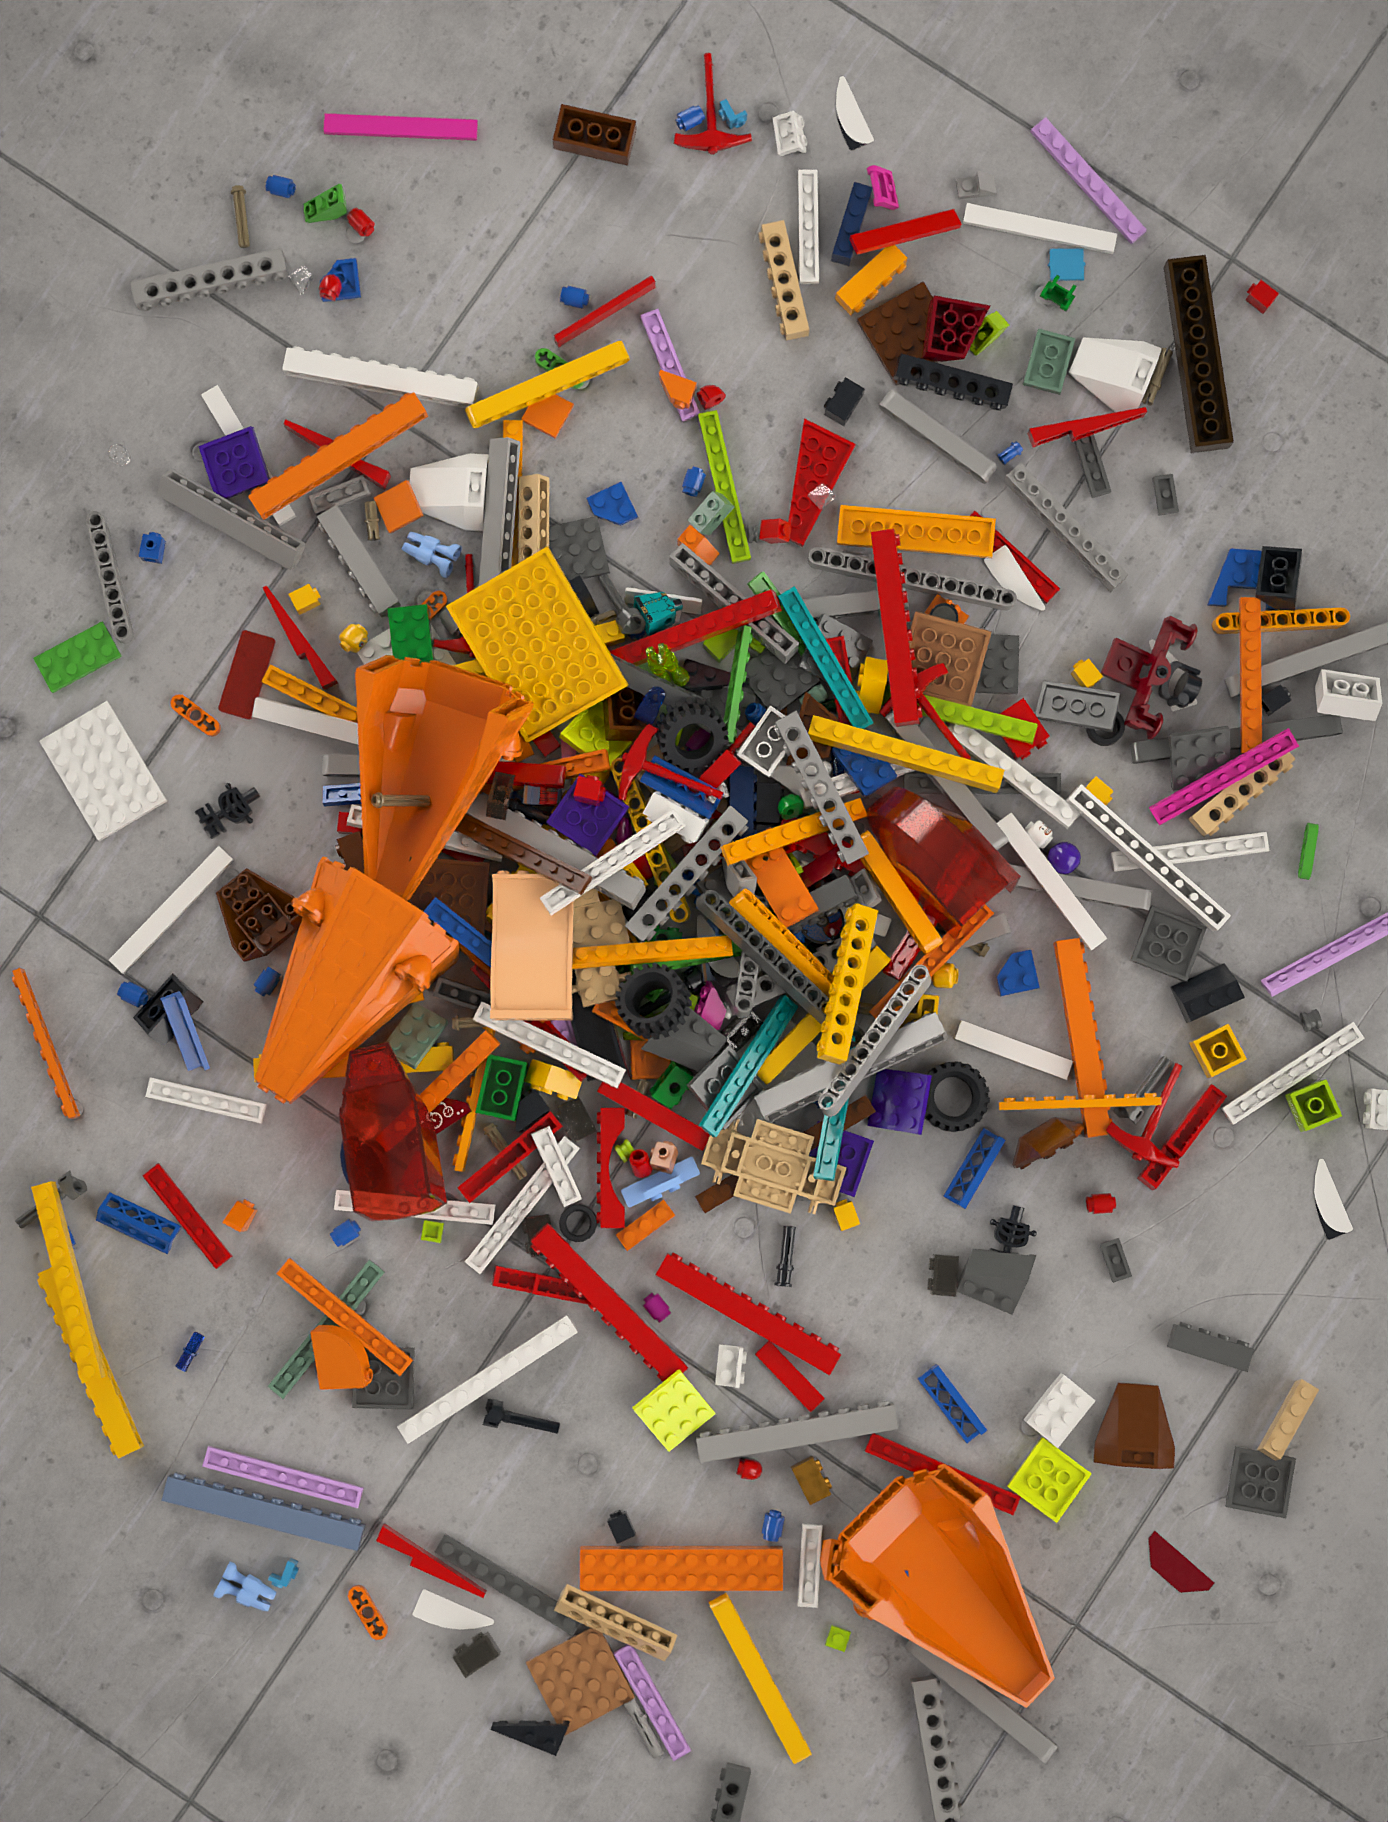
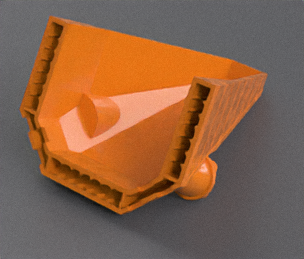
(432, 736)
(348, 974)
(961, 1581)

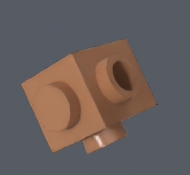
(663, 1157)

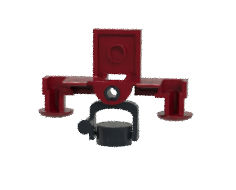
(1125, 664)

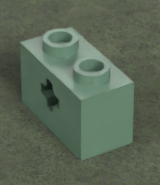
(711, 513)

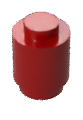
(360, 222)
(640, 1163)
(1100, 1203)

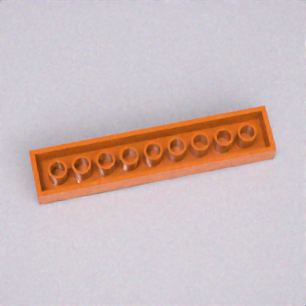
(681, 1568)

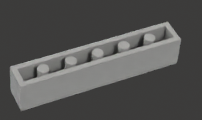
(358, 560)

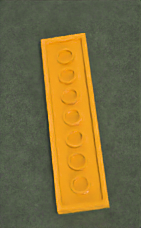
(919, 530)

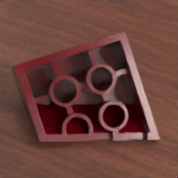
(951, 328)

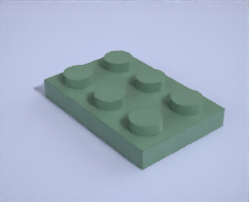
(1049, 361)
(416, 1034)

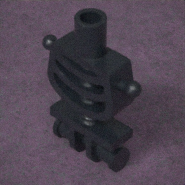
(245, 799)
(1015, 1221)

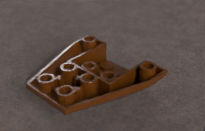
(256, 915)
(1044, 1140)
(1135, 1430)

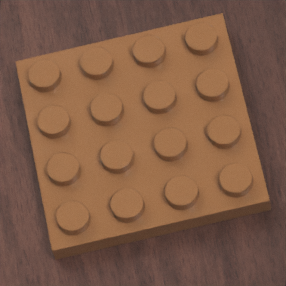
(958, 647)
(580, 1679)

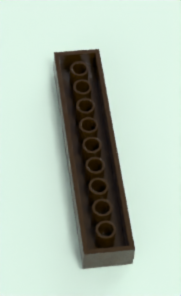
(1198, 354)

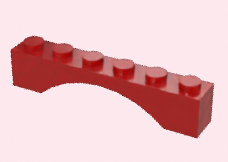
(612, 1210)

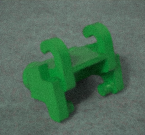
(1058, 294)

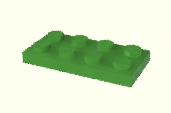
(77, 657)

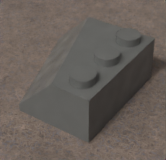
(691, 1045)
(996, 1278)

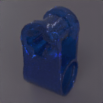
(649, 707)

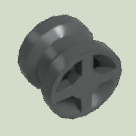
(1311, 1020)

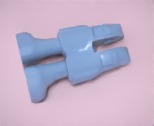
(427, 549)
(250, 1589)

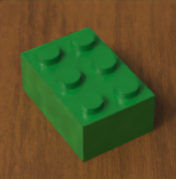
(411, 632)
(502, 1087)

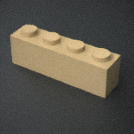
(1288, 1419)

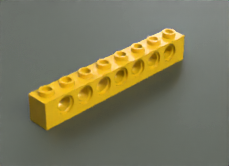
(866, 919)

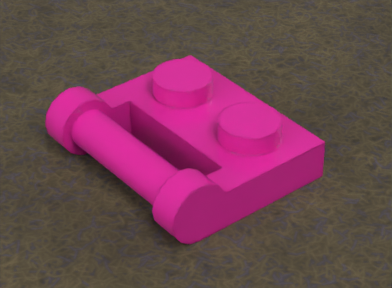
(883, 187)

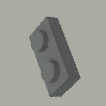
(1165, 494)
(1115, 1260)

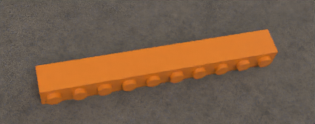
(338, 455)
(1081, 1033)

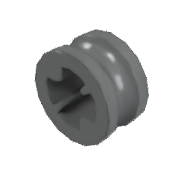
(753, 534)

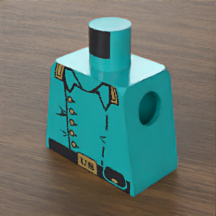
(657, 611)

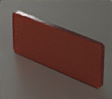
(246, 674)

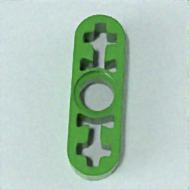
(550, 356)
(1308, 851)

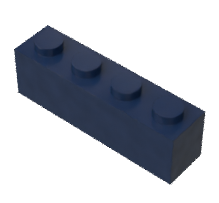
(851, 223)
(742, 797)

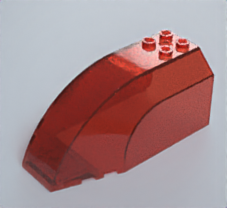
(939, 857)
(388, 1139)

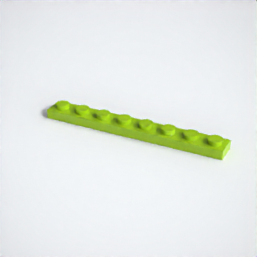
(724, 484)
(979, 719)

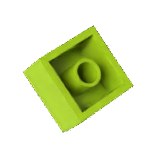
(1313, 1105)

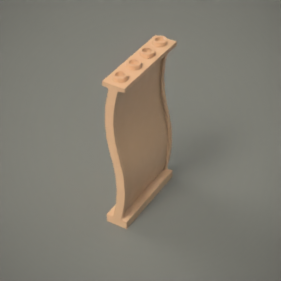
(529, 951)

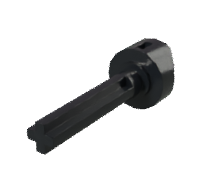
(690, 979)
(496, 1414)

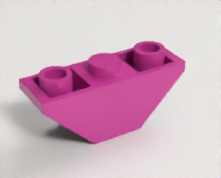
(710, 1006)

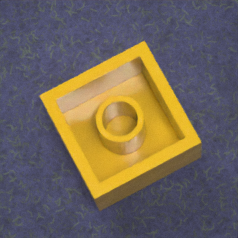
(1217, 1051)

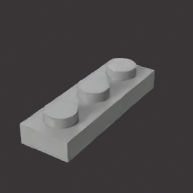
(340, 495)

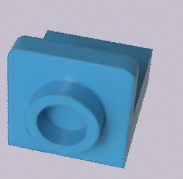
(727, 114)
(289, 1572)

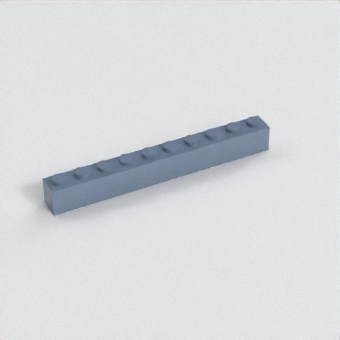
(263, 1511)

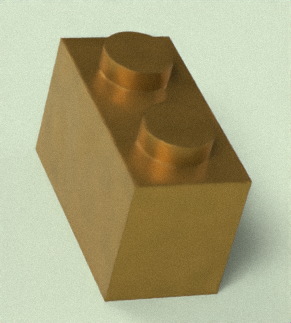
(811, 1480)

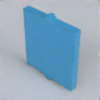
(1067, 264)

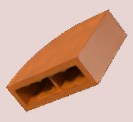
(340, 1359)

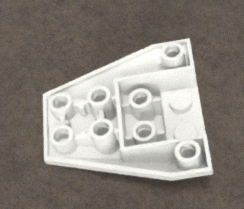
(1115, 370)
(453, 490)

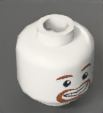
(1039, 833)

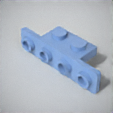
(659, 1182)

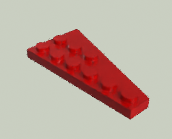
(819, 461)

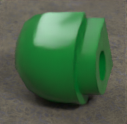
(790, 806)

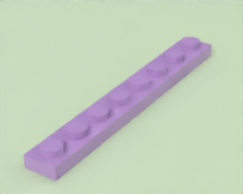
(1088, 180)
(1326, 956)
(283, 1476)

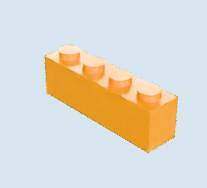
(871, 279)

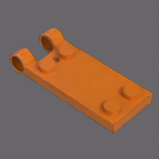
(782, 886)

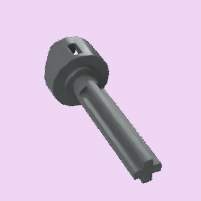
(629, 619)
(1135, 1112)
(68, 1187)

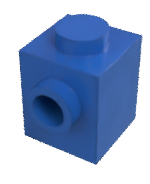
(152, 548)

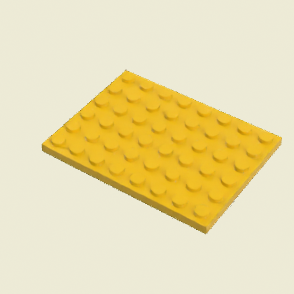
(539, 640)

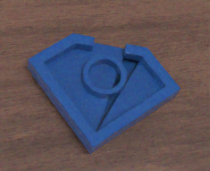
(348, 274)
(613, 505)
(1018, 974)

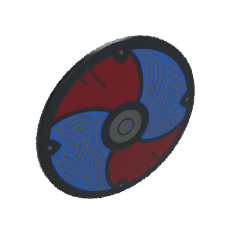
(826, 930)

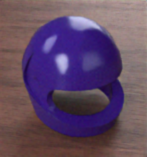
(1064, 857)

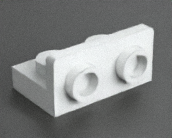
(789, 133)
(1376, 1109)
(729, 1366)

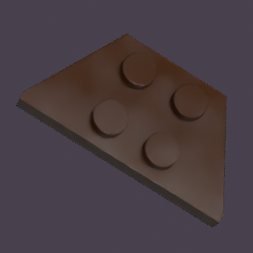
(808, 709)

